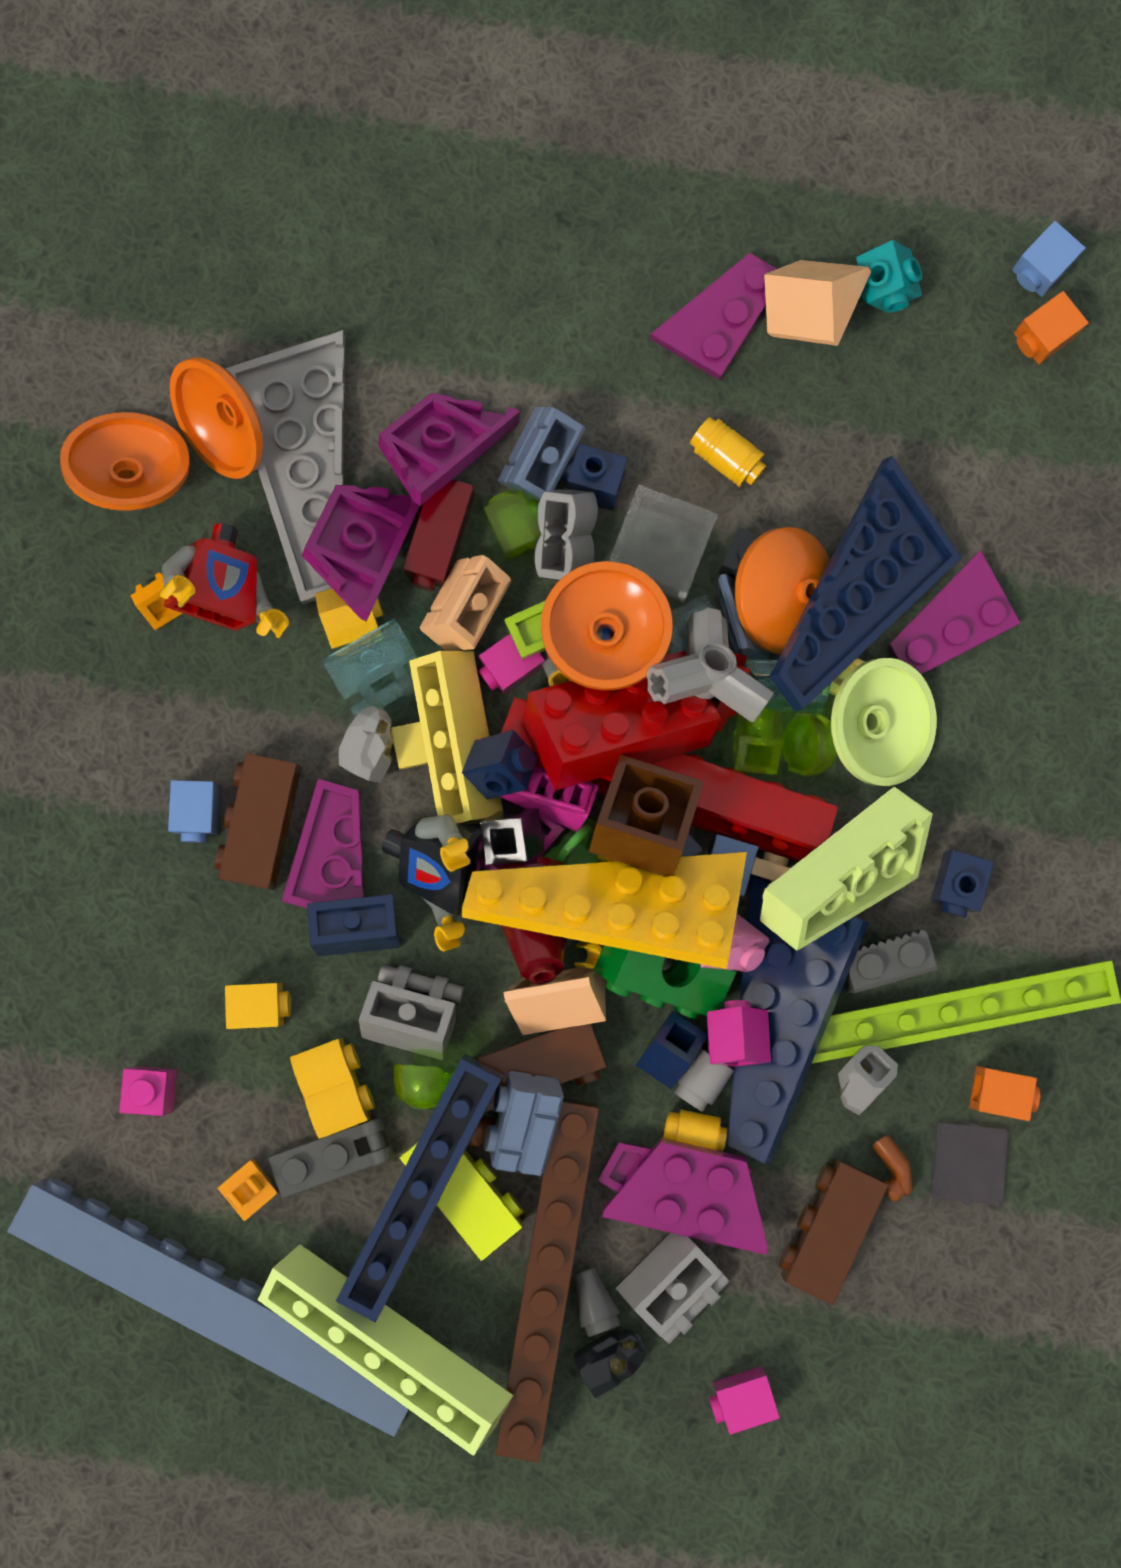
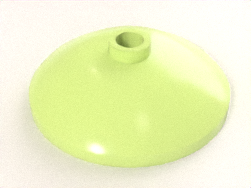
(883, 721)

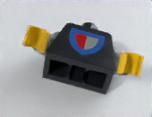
(437, 866)

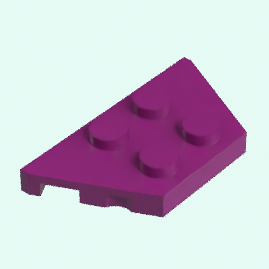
(441, 440)
(359, 542)
(692, 1195)

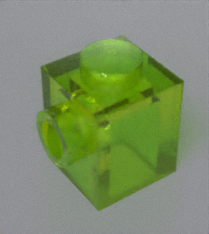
(513, 523)
(758, 744)

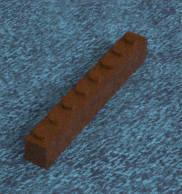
(547, 1282)

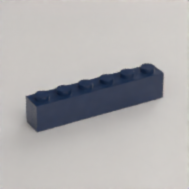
(419, 1188)

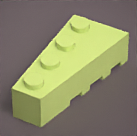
(849, 870)

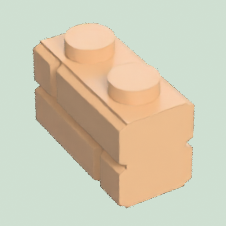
(465, 603)

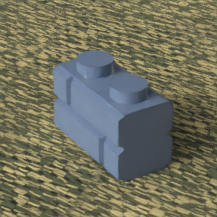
(541, 452)
(524, 1123)

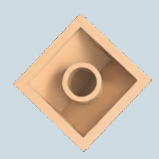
(812, 300)
(567, 1001)

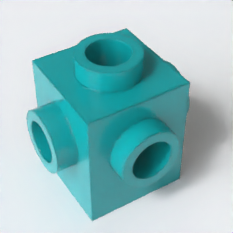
(892, 277)

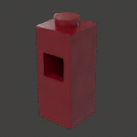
(439, 535)

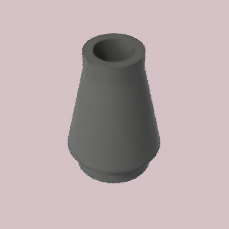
(594, 1303)

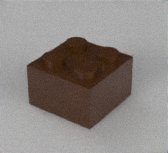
(646, 816)

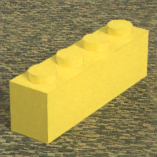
(450, 722)

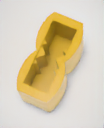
(332, 1087)

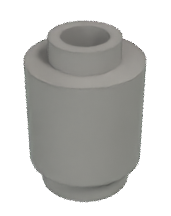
(702, 1081)

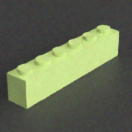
(388, 1352)

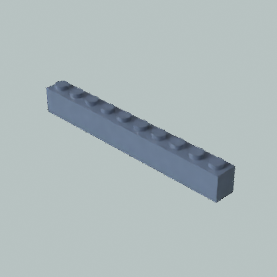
(193, 1295)

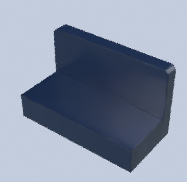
(353, 925)

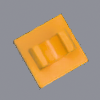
(151, 605)
(248, 1189)

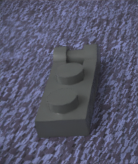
(329, 1158)

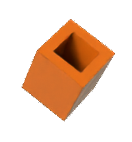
(1050, 328)
(1004, 1093)

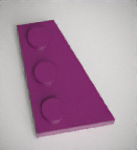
(956, 619)

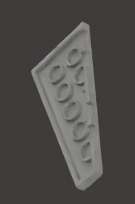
(302, 423)

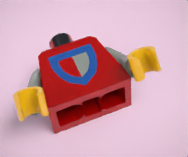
(220, 584)

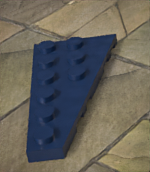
(875, 575)

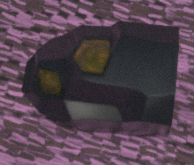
(610, 1360)

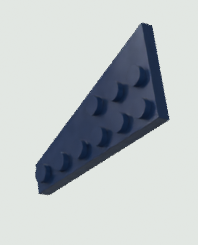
(800, 998)

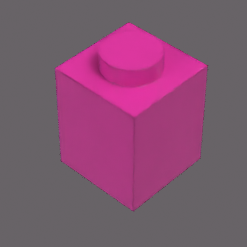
(505, 667)
(738, 1035)
(148, 1090)
(743, 1400)

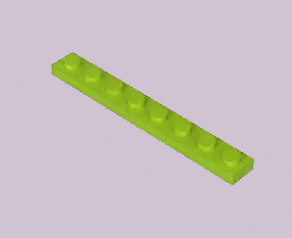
(969, 1010)

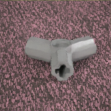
(708, 670)

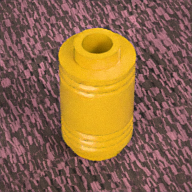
(728, 452)

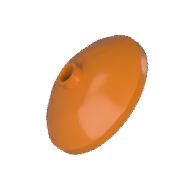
(217, 417)
(124, 461)
(777, 584)
(610, 598)

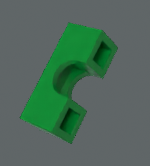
(683, 984)

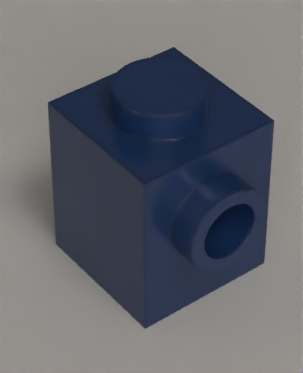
(596, 472)
(500, 764)
(961, 883)
(672, 1050)

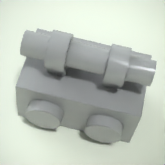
(409, 1018)
(673, 1286)

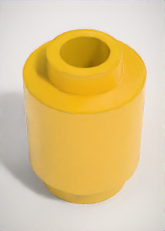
(695, 1129)

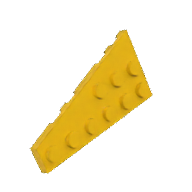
(620, 905)

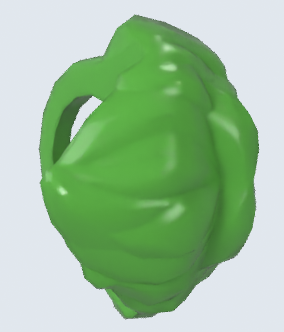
(575, 846)

